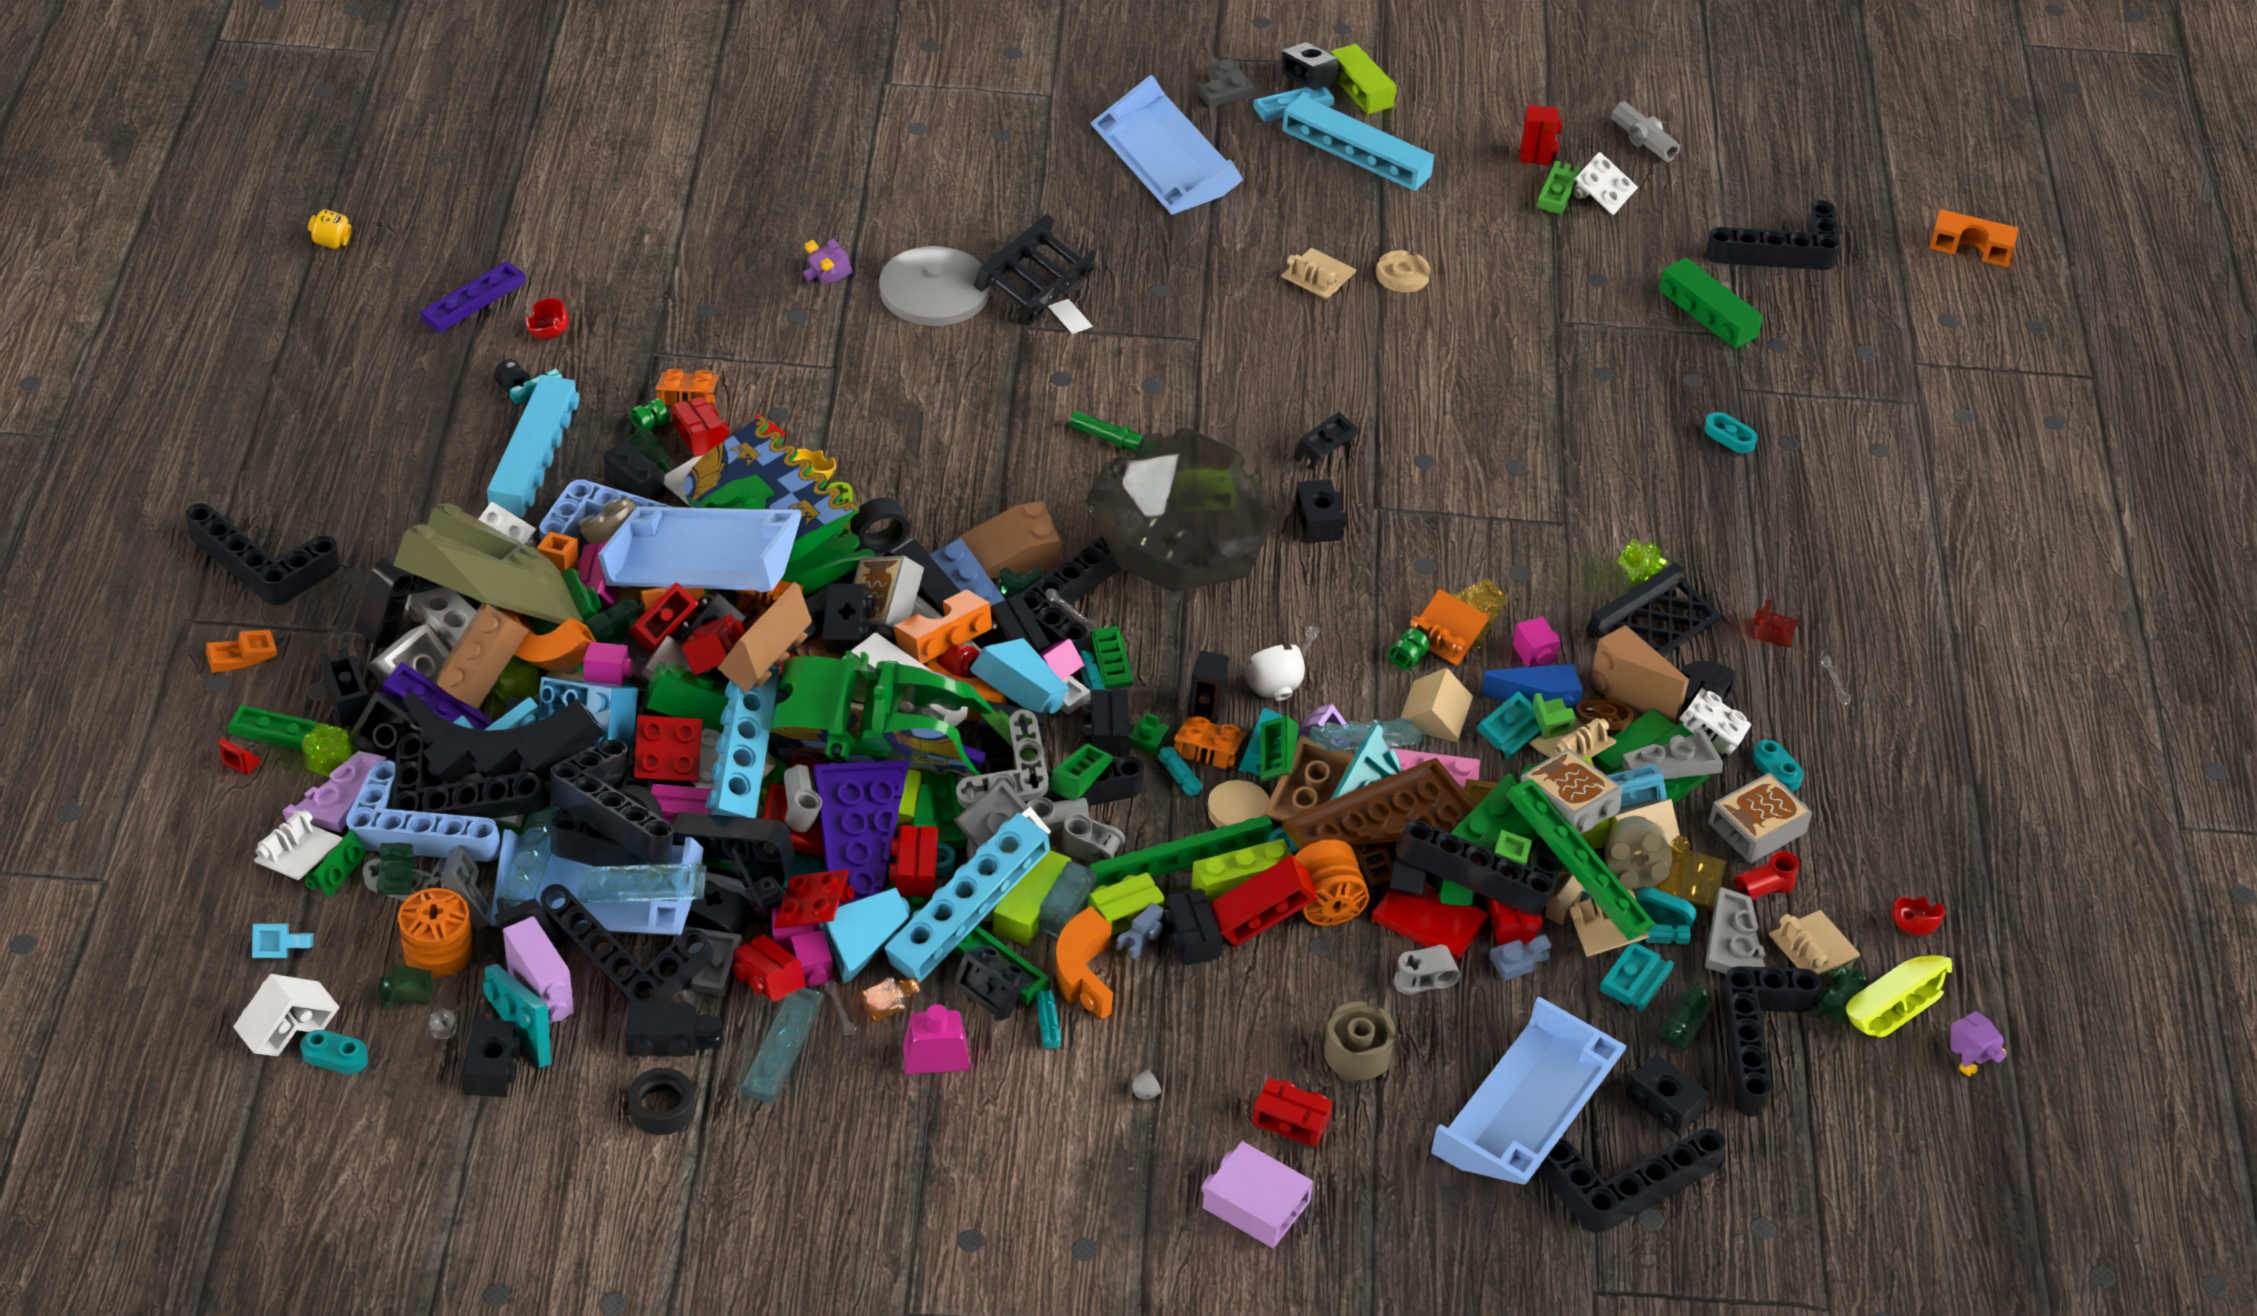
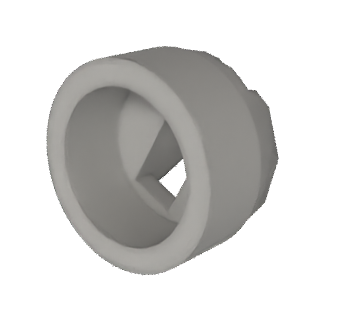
(1146, 1086)

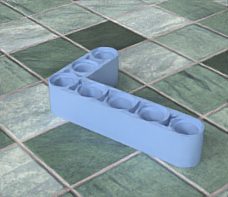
(581, 500)
(430, 833)

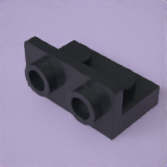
(511, 915)
(991, 980)

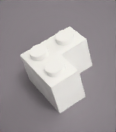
(282, 1009)

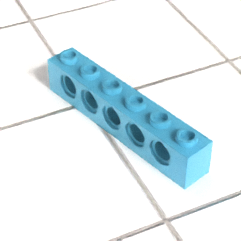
(747, 751)
(964, 914)

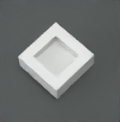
(1076, 695)

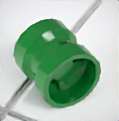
(650, 415)
(1409, 649)

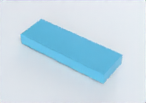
(1273, 106)

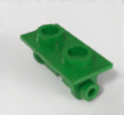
(336, 865)

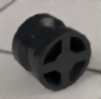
(510, 374)

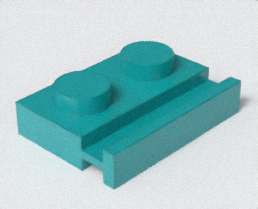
(1510, 725)
(1636, 976)

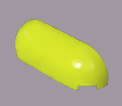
(1899, 995)

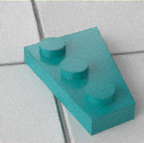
(520, 1005)

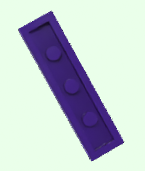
(472, 297)
(407, 680)

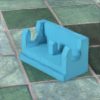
(1640, 784)

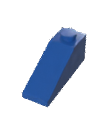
(1549, 680)

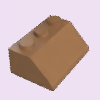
(768, 641)
(480, 655)

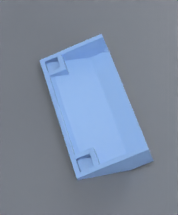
(1165, 149)
(701, 548)
(633, 917)
(1529, 1097)

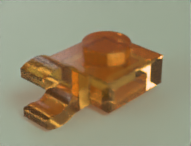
(885, 996)

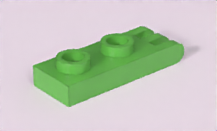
(1558, 188)
(1000, 723)

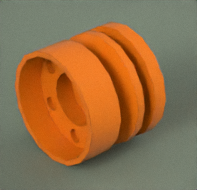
(1336, 881)
(436, 931)

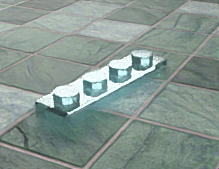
(1351, 735)
(529, 858)
(642, 883)
(782, 1045)

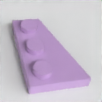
(334, 799)

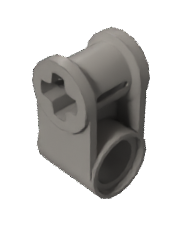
(1089, 839)
(1429, 967)

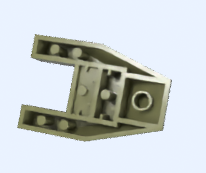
(485, 565)

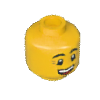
(329, 229)

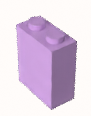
(539, 967)
(1256, 1194)

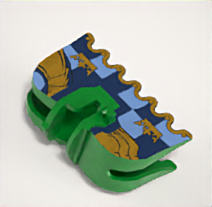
(756, 474)
(819, 705)

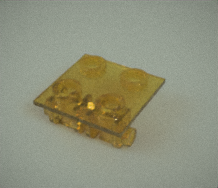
(1692, 875)

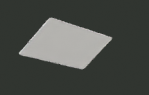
(1070, 316)

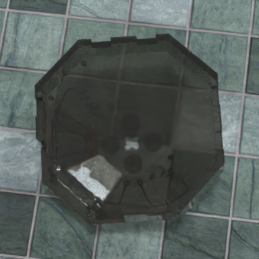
(1184, 491)

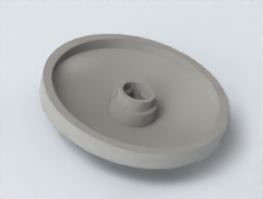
(932, 286)

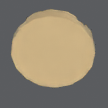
(1402, 271)
(1236, 802)

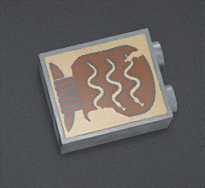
(894, 588)
(1577, 789)
(1760, 817)

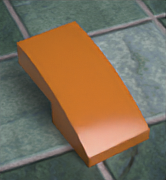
(247, 651)

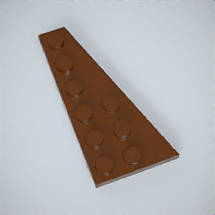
(1384, 808)

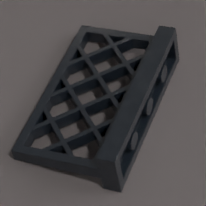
(1643, 596)

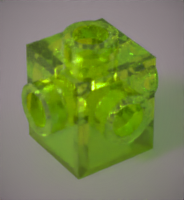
(1641, 560)
(516, 681)
(326, 748)

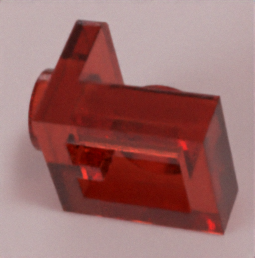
(1774, 627)

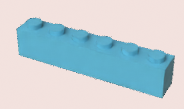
(1358, 142)
(533, 444)

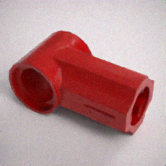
(1776, 876)

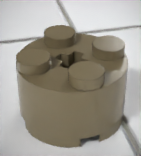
(605, 524)
(1634, 835)
(1359, 1041)

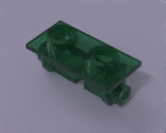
(644, 443)
(623, 616)
(1846, 982)
(1686, 1017)

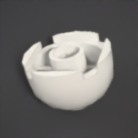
(1275, 672)

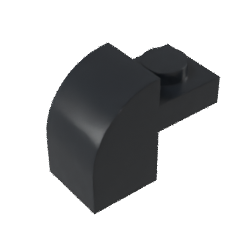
(1708, 676)
(1407, 879)

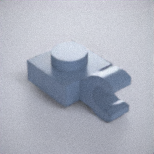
(1144, 928)
(1516, 960)

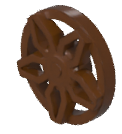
(1615, 713)

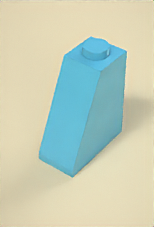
(1021, 675)
(863, 930)

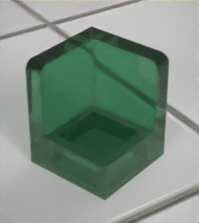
(1016, 583)

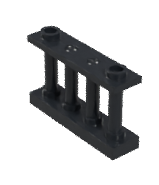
(1025, 247)

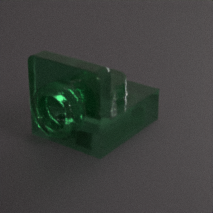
(396, 869)
(405, 984)

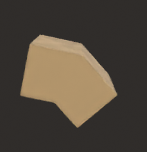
(1564, 896)

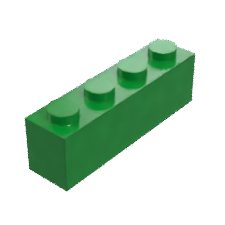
(1710, 303)
(687, 695)

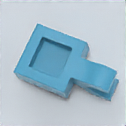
(274, 940)

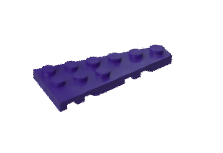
(859, 819)

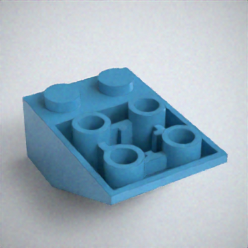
(609, 703)

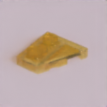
(1487, 599)

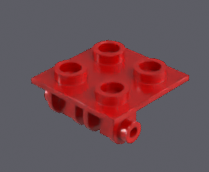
(667, 748)
(813, 898)

